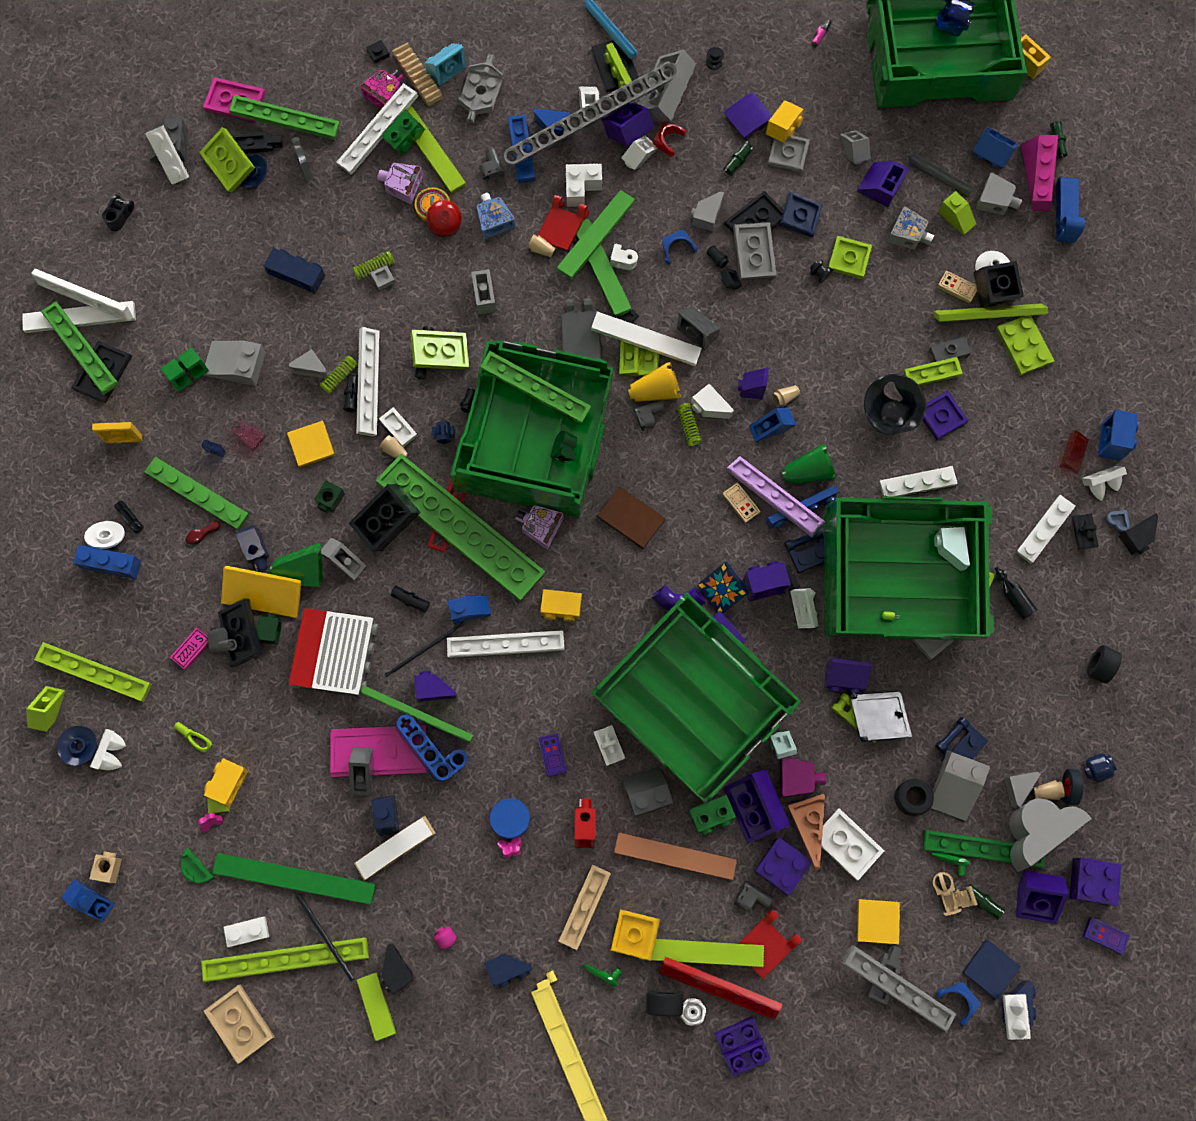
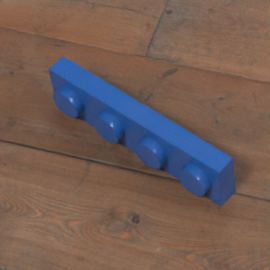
(519, 132)
(778, 519)

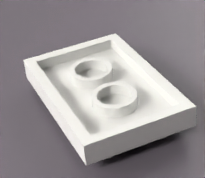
(849, 844)

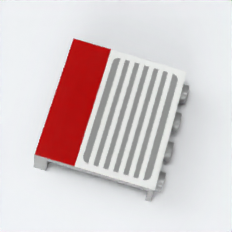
(333, 651)

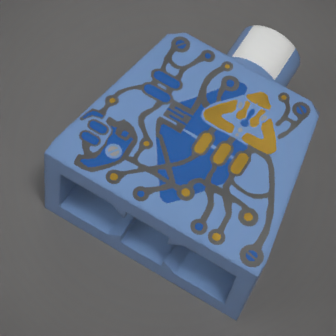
(494, 216)

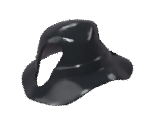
(890, 414)

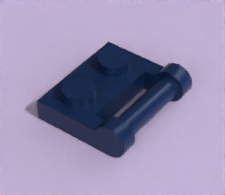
(808, 557)
(969, 744)

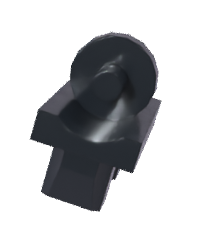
(1085, 531)

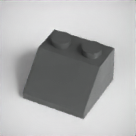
(178, 135)
(697, 327)
(647, 791)

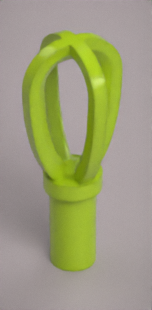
(188, 733)

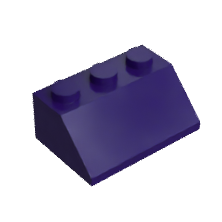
(756, 806)

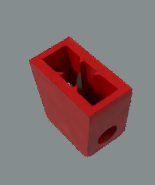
(585, 829)

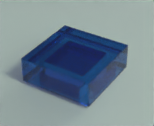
(213, 448)

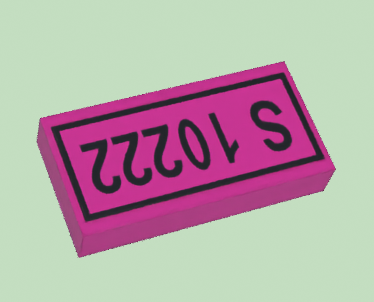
(190, 649)

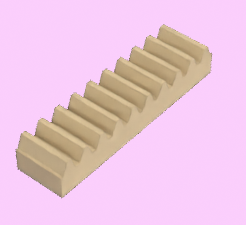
(417, 74)
(584, 907)

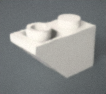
(587, 96)

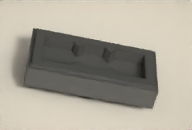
(950, 349)

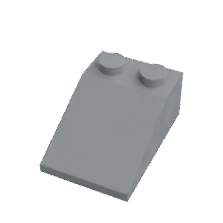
(235, 361)
(958, 785)

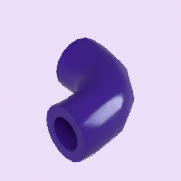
(667, 598)

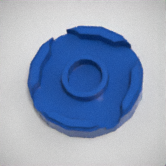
(510, 818)

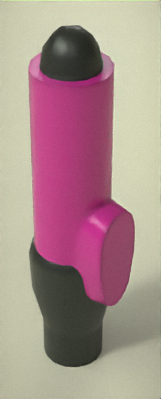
(821, 31)

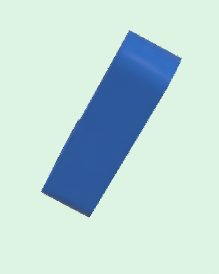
(1069, 224)
(427, 746)

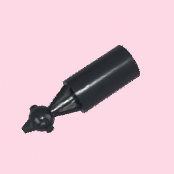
(1016, 595)

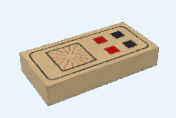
(957, 286)
(741, 503)

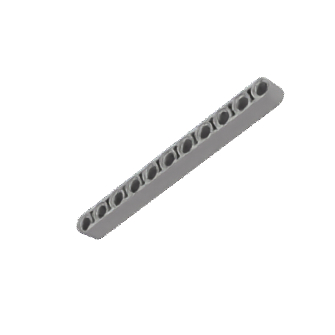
(595, 107)

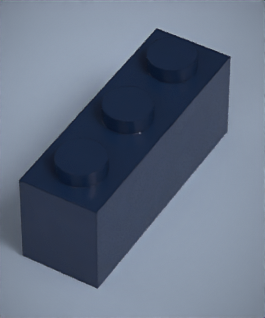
(294, 270)

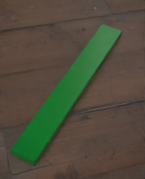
(294, 878)

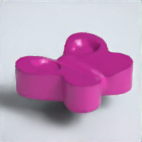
(209, 820)
(510, 848)

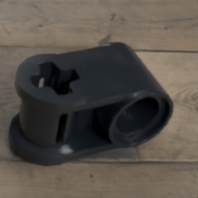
(119, 211)

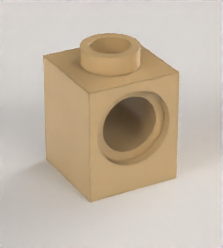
(97, 870)

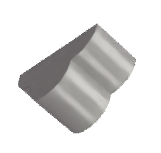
(1040, 828)

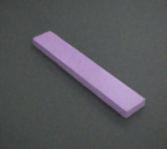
(776, 496)

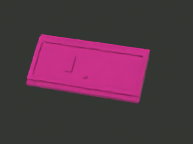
(390, 751)

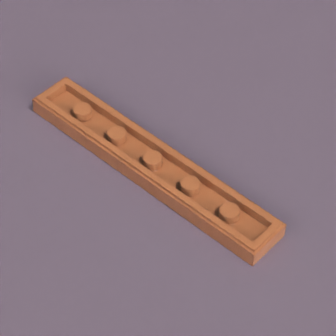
(675, 856)

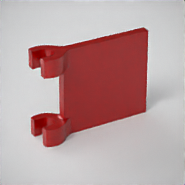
(561, 225)
(775, 945)

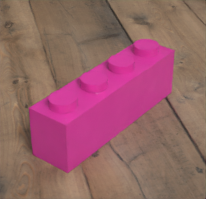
(1040, 165)

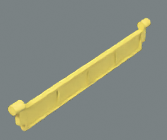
(567, 1050)

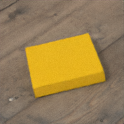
(117, 432)
(311, 444)
(878, 921)
(635, 935)

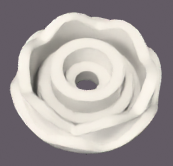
(700, 1012)

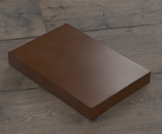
(631, 517)

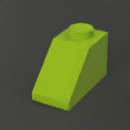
(958, 213)
(44, 709)

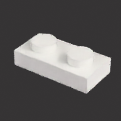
(398, 427)
(246, 931)

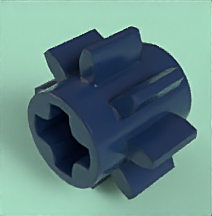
(443, 432)

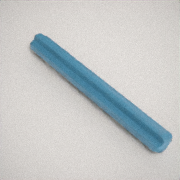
(610, 28)

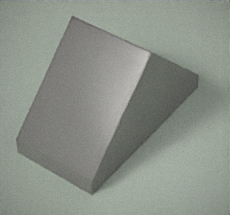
(308, 365)
(1019, 787)

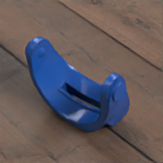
(677, 236)
(961, 988)

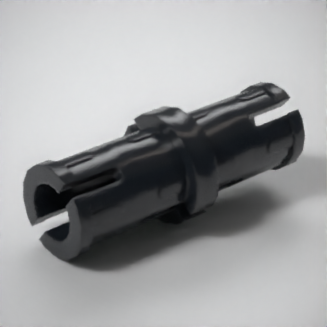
(349, 405)
(410, 599)

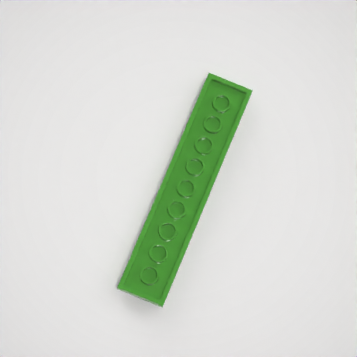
(464, 529)

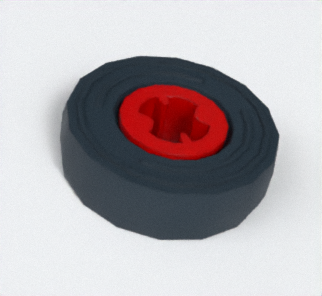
(1073, 786)

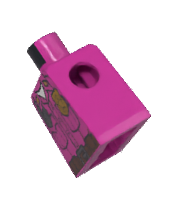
(381, 87)

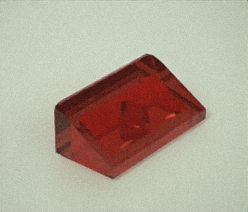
(1074, 451)

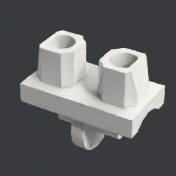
(609, 745)

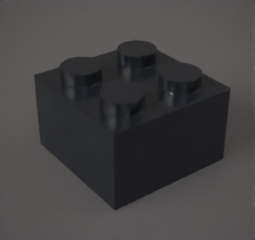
(998, 284)

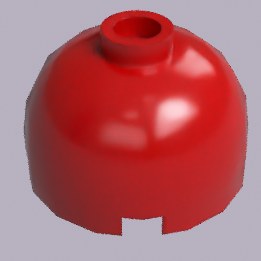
(444, 218)

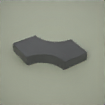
(302, 159)

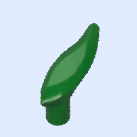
(961, 862)
(609, 979)

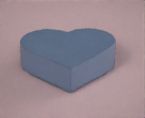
(1118, 520)

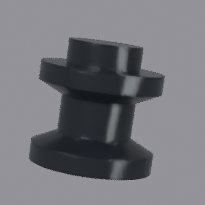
(714, 58)
(818, 269)

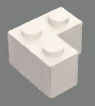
(581, 179)

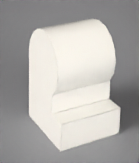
(623, 259)

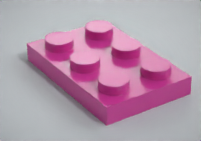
(222, 93)

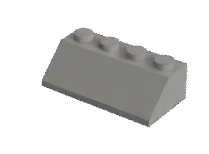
(664, 100)

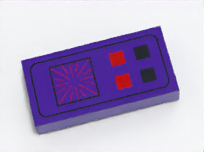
(552, 755)
(1106, 935)

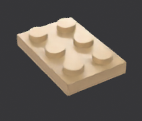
(239, 1024)

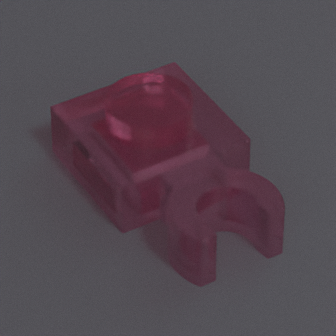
(249, 435)

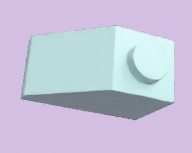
(953, 546)

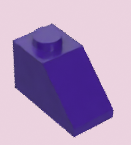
(753, 384)
(430, 687)

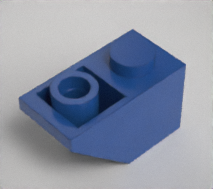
(87, 900)

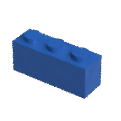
(107, 562)

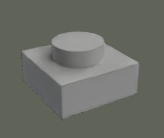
(382, 277)

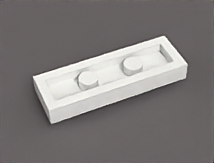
(167, 154)

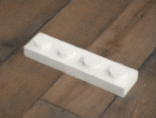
(918, 482)
(1045, 529)

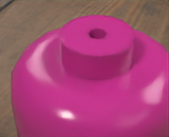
(445, 937)

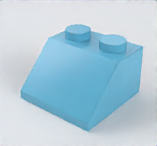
(446, 63)

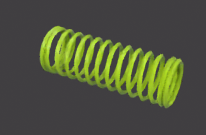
(387, 253)
(349, 360)
(687, 406)

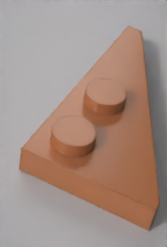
(808, 821)

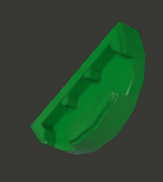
(194, 869)

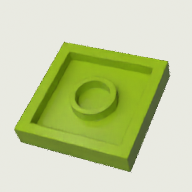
(850, 257)

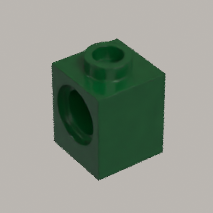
(326, 490)
(269, 629)

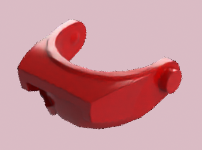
(665, 130)

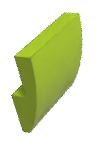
(636, 360)

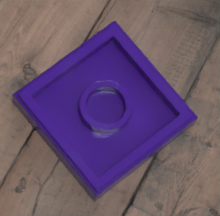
(943, 416)

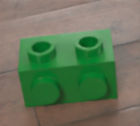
(403, 132)
(712, 814)

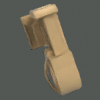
(951, 899)

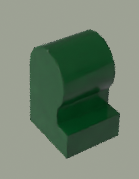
(564, 447)

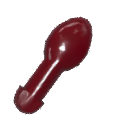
(198, 535)

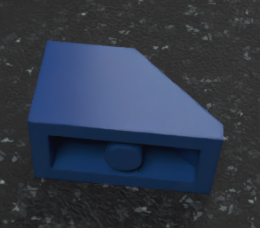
(545, 118)
(772, 424)
(468, 608)

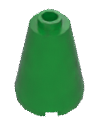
(810, 467)

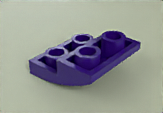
(748, 115)
(742, 1046)

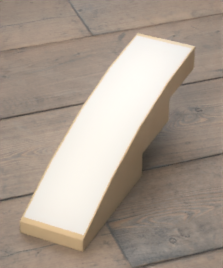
(394, 848)

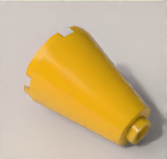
(656, 385)

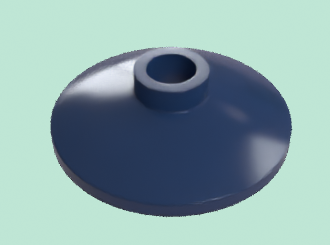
(257, 174)
(68, 744)

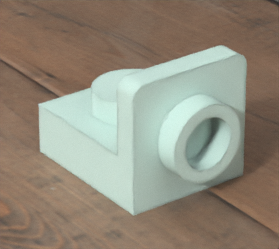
(783, 744)

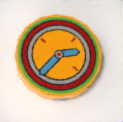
(426, 199)

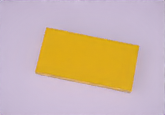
(264, 591)

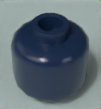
(1100, 767)

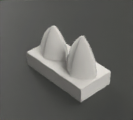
(1097, 480)
(804, 608)
(103, 759)
(1016, 1016)

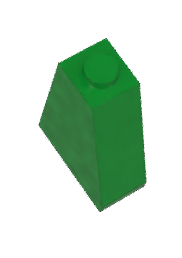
(301, 565)

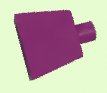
(798, 778)

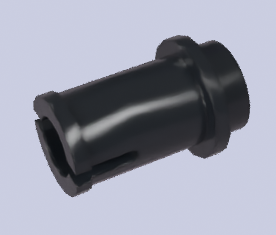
(720, 259)
(467, 402)

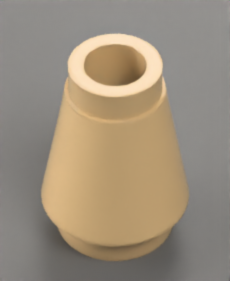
(541, 246)
(785, 395)
(392, 447)
(1050, 791)

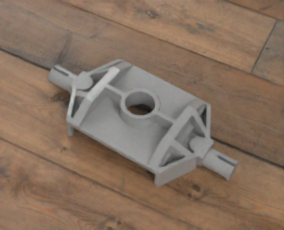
(484, 77)

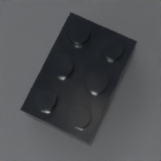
(384, 517)

